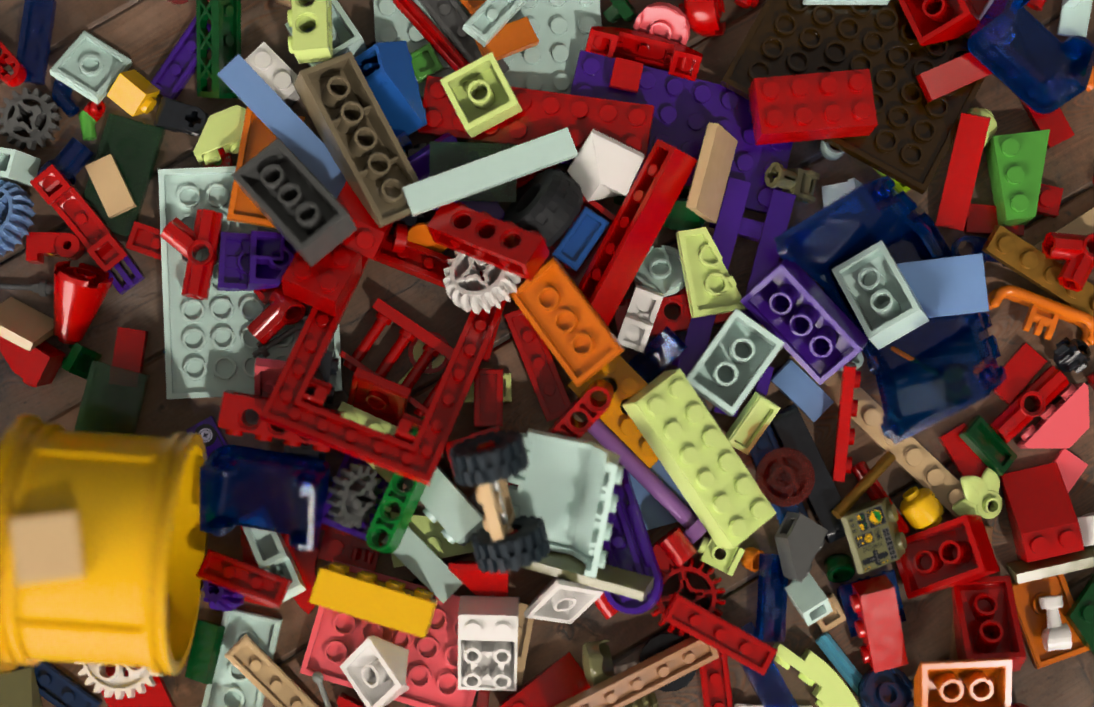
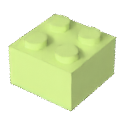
(481, 95)

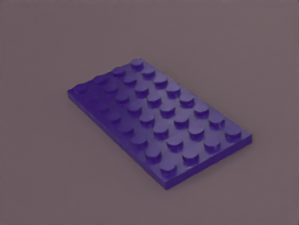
(682, 117)

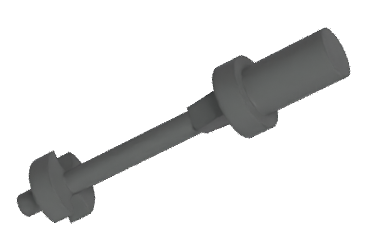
(44, 288)
(263, 348)

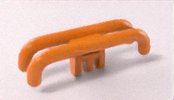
(1044, 312)

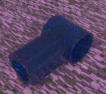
(70, 159)

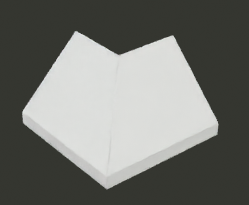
(605, 167)
(562, 601)
(377, 671)

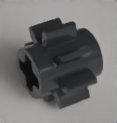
(1072, 355)

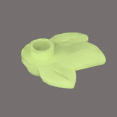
(978, 494)

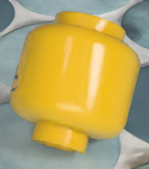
(921, 508)

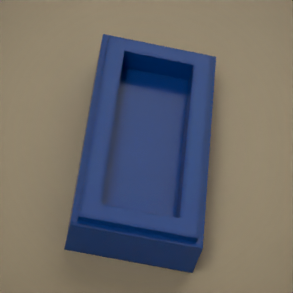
(580, 238)

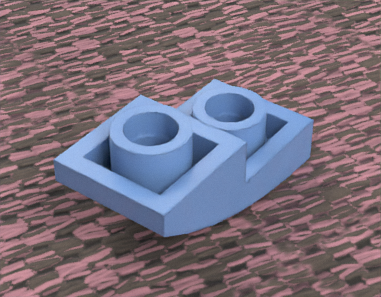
(801, 390)

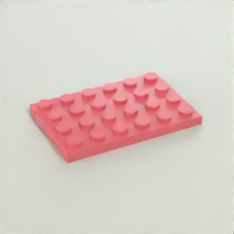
(431, 660)

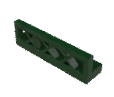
(223, 41)

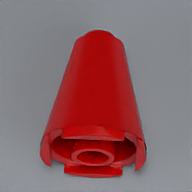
(77, 299)

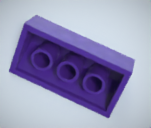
(805, 320)

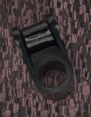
(179, 117)

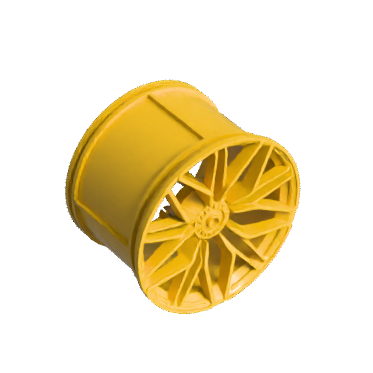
(137, 539)

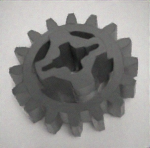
(18, 122)
(354, 495)

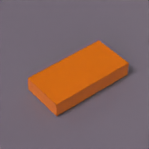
(511, 39)

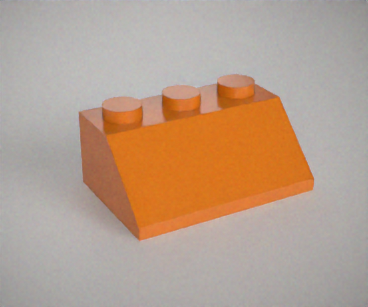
(964, 683)

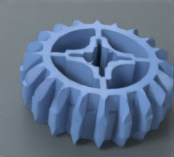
(14, 215)

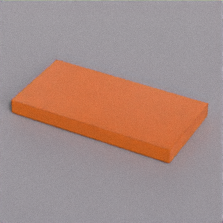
(567, 322)

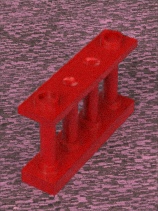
(408, 332)

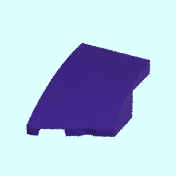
(252, 260)

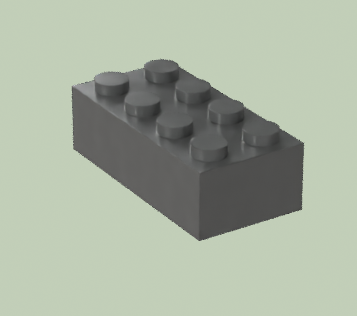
(294, 202)

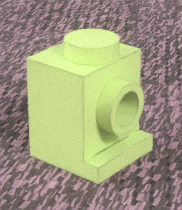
(727, 564)

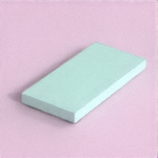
(229, 685)

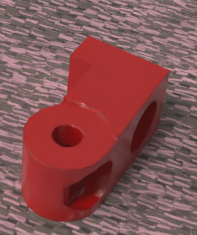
(52, 244)

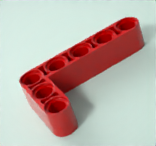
(589, 406)

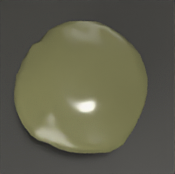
(597, 662)

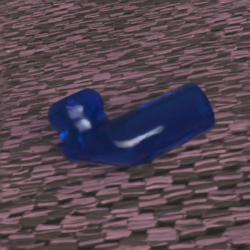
(62, 96)

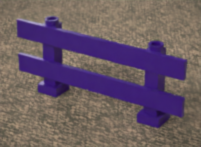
(728, 227)

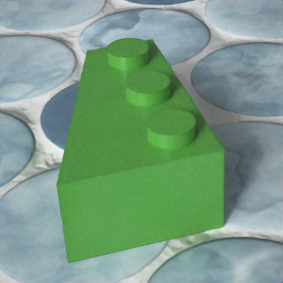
(1016, 174)

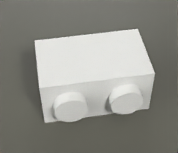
(274, 72)

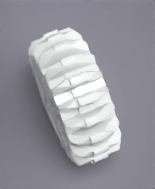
(468, 289)

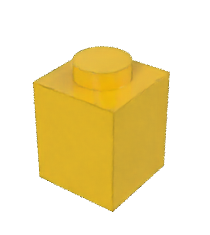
(133, 93)

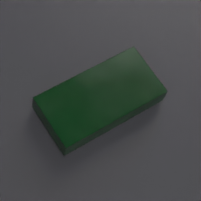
(988, 445)
(205, 651)

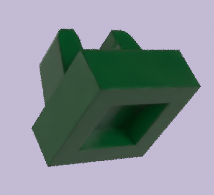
(620, 9)
(80, 360)

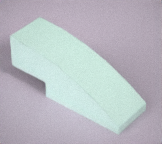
(275, 557)

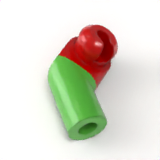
(89, 117)

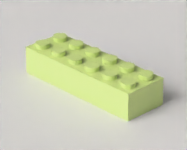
(699, 459)

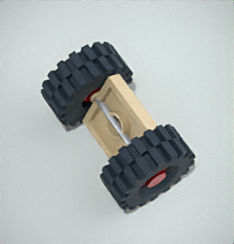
(505, 540)

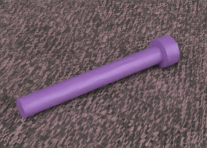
(667, 498)

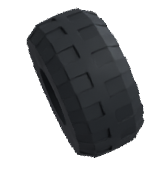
(547, 204)

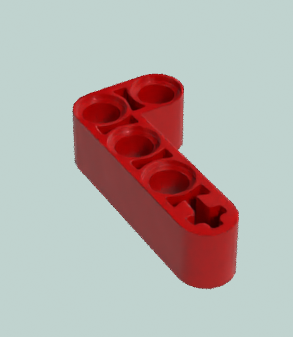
(672, 549)

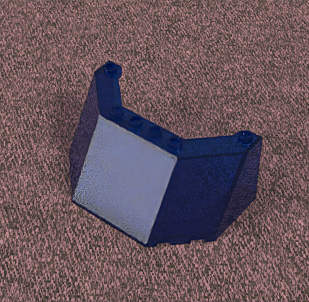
(951, 353)

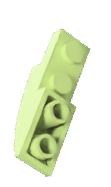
(830, 687)

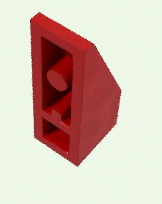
(34, 366)

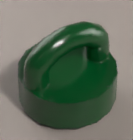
(839, 568)

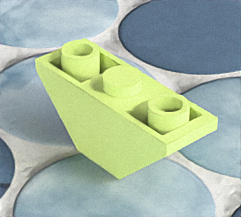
(221, 130)

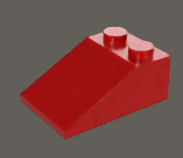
(368, 237)
(1040, 513)
(946, 556)
(987, 621)
(551, 686)

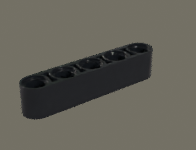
(824, 497)

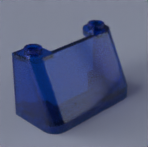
(1030, 56)
(264, 493)

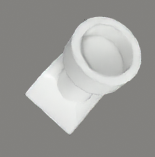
(1056, 635)

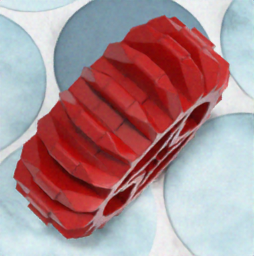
(710, 593)

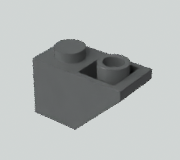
(797, 544)

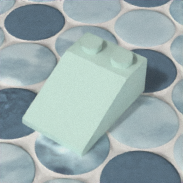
(880, 295)

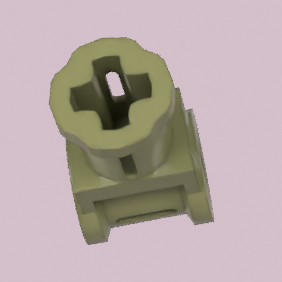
(793, 181)

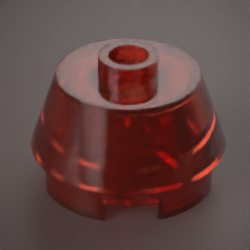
(785, 477)

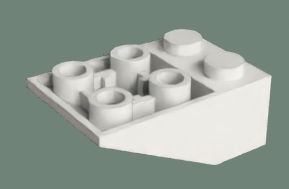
(488, 643)

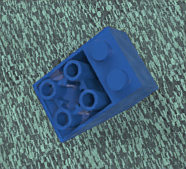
(394, 85)

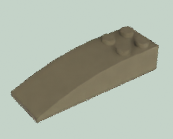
(357, 136)

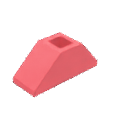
(1060, 423)

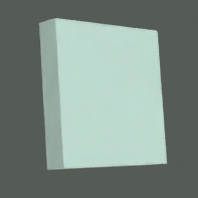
(90, 67)

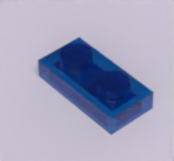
(657, 354)

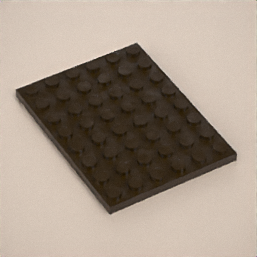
(833, 38)

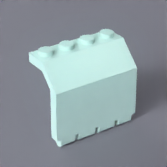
(571, 491)

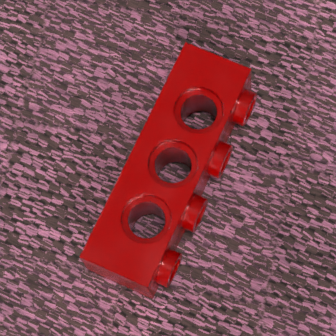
(489, 239)
(661, 321)
(234, 422)

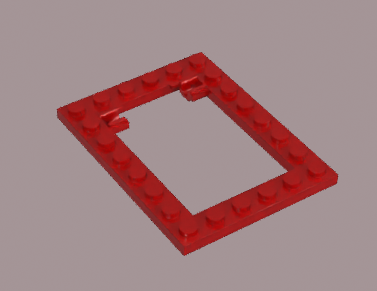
(400, 453)

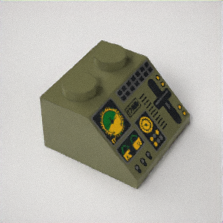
(874, 534)

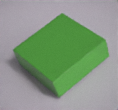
(425, 63)

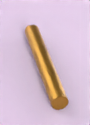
(863, 485)

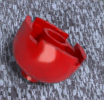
(704, 16)

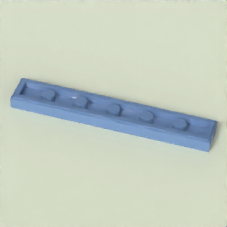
(283, 123)

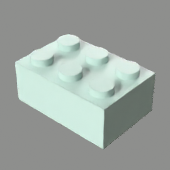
(733, 362)

